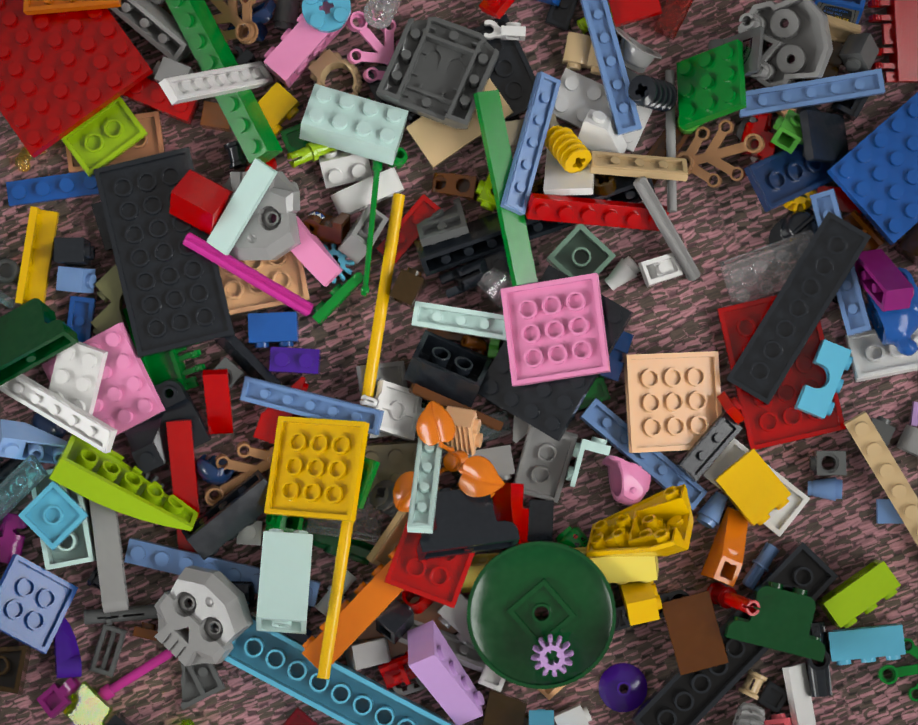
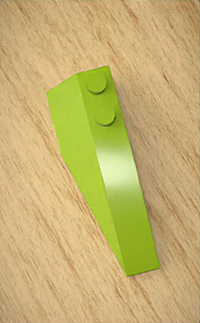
(118, 487)

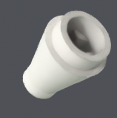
(622, 273)

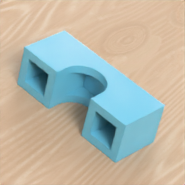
(834, 361)

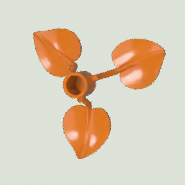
(478, 473)

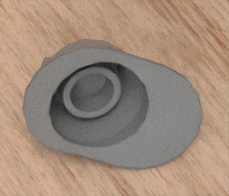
(635, 55)

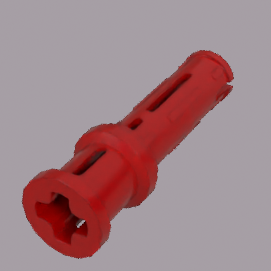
(728, 597)

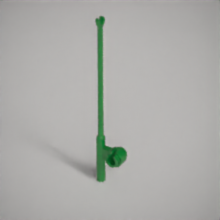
(400, 160)

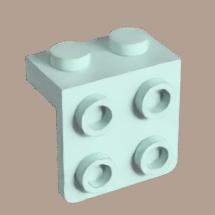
(595, 445)

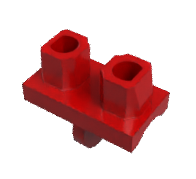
(397, 671)

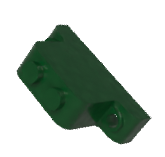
(31, 337)
(781, 622)

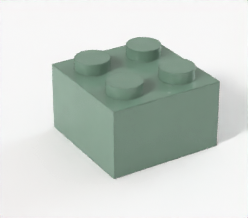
(580, 253)

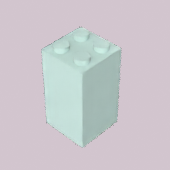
(284, 581)

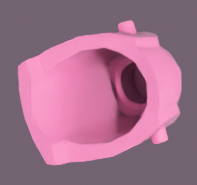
(626, 480)

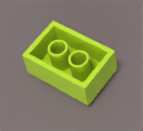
(859, 594)

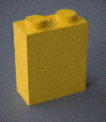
(753, 488)

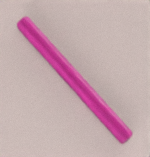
(248, 274)

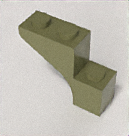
(110, 289)

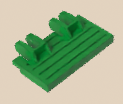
(170, 365)

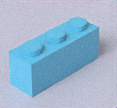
(866, 643)

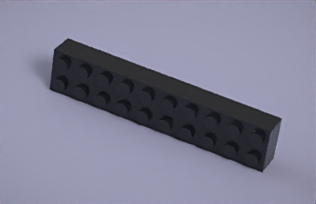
(691, 696)

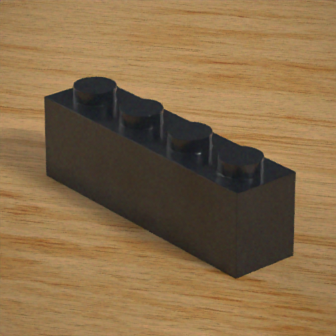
(228, 516)

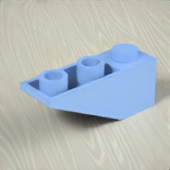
(22, 439)

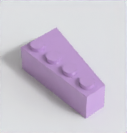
(443, 674)

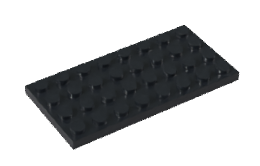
(167, 288)

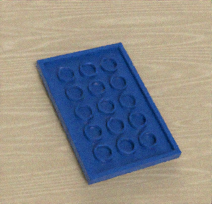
(883, 173)

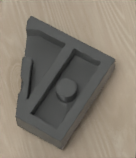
(443, 225)

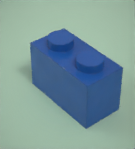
(273, 328)

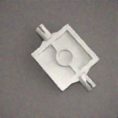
(399, 408)

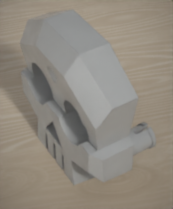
(804, 37)
(261, 236)
(214, 601)

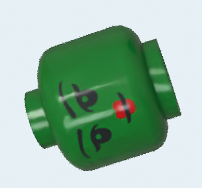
(573, 537)

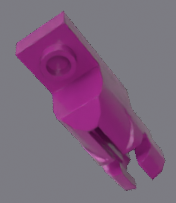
(10, 540)

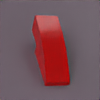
(509, 507)

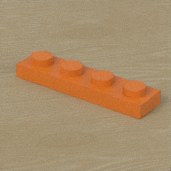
(33, 7)

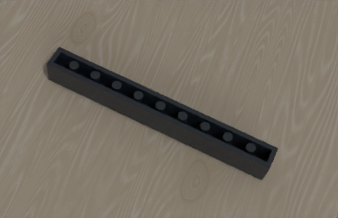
(486, 235)

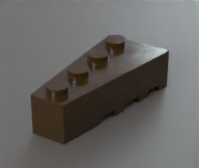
(14, 668)

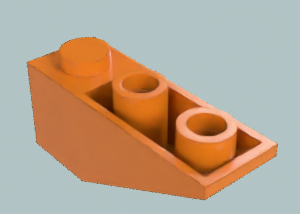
(727, 549)

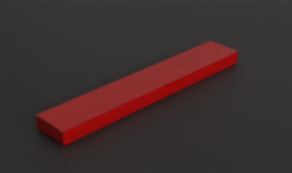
(183, 469)

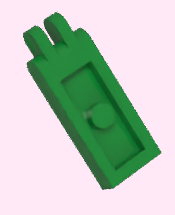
(339, 294)

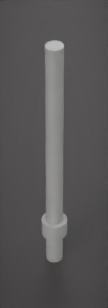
(671, 148)

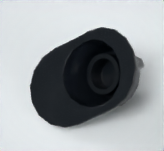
(793, 224)

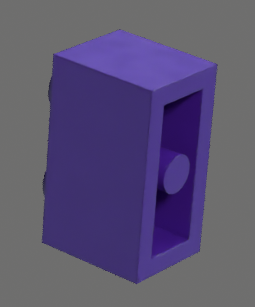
(295, 360)

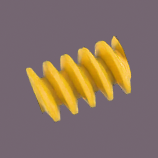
(567, 149)

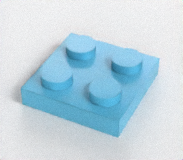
(53, 515)

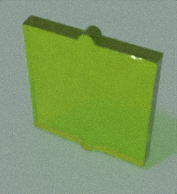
(87, 707)

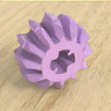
(542, 655)

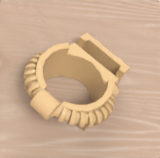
(328, 62)

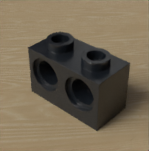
(73, 251)

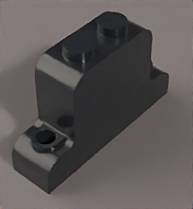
(465, 527)

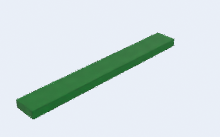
(499, 163)

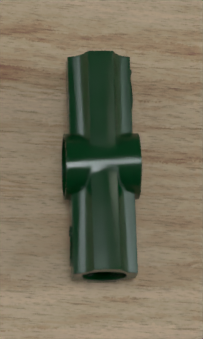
(358, 549)

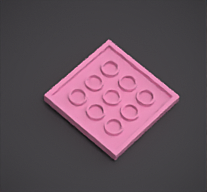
(555, 330)
(125, 389)

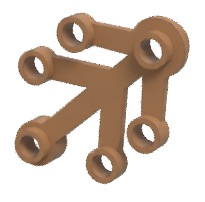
(230, 15)
(714, 155)
(246, 468)

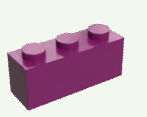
(883, 281)

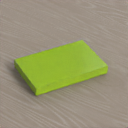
(104, 136)

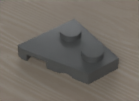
(199, 683)

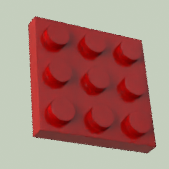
(431, 578)

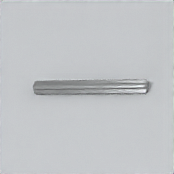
(666, 228)

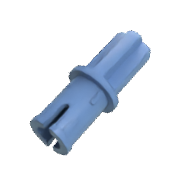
(760, 565)

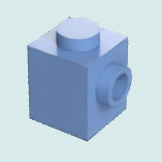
(76, 279)

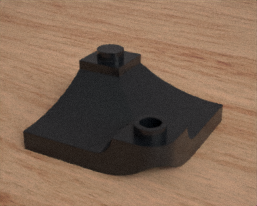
(150, 439)

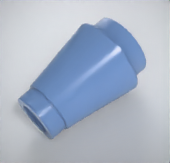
(826, 488)
(712, 510)

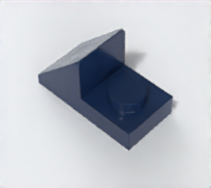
(260, 14)

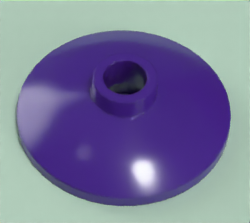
(622, 674)

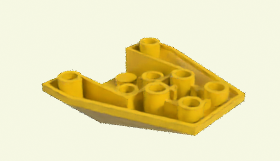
(648, 528)

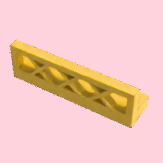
(37, 255)

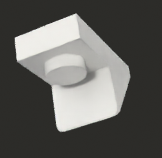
(660, 269)

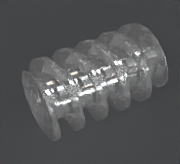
(380, 12)

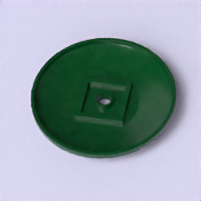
(534, 576)

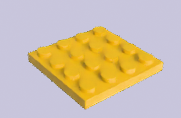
(316, 468)

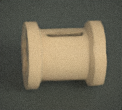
(759, 679)

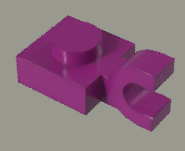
(56, 698)

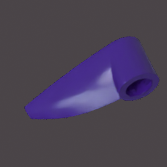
(66, 652)

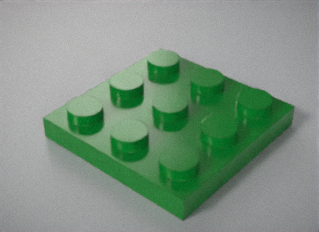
(711, 84)

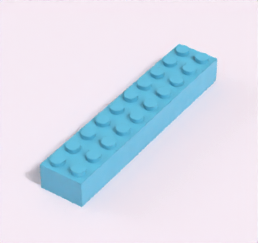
(345, 696)

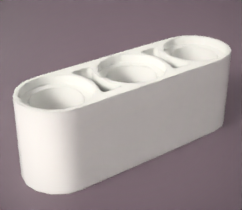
(359, 195)

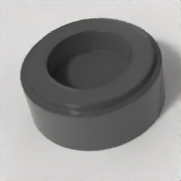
(9, 270)

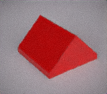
(199, 201)

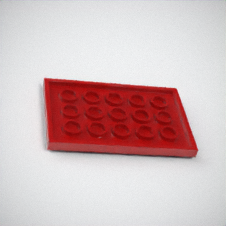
(778, 420)

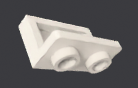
(343, 168)

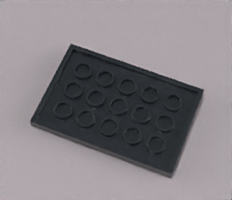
(552, 403)

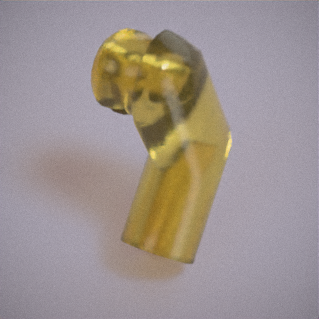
(23, 159)

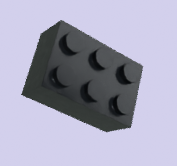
(447, 368)

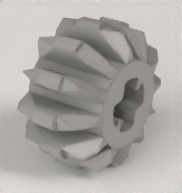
(749, 715)

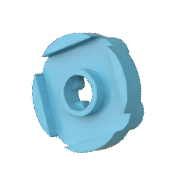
(326, 22)

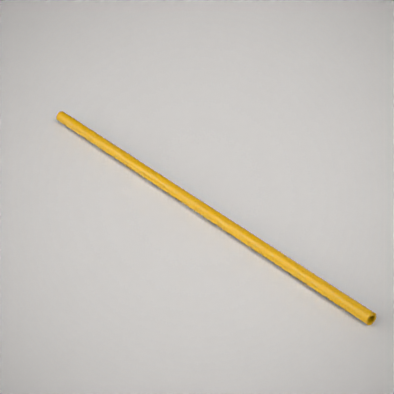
(368, 389)

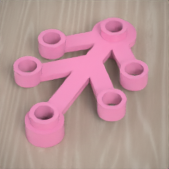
(383, 53)

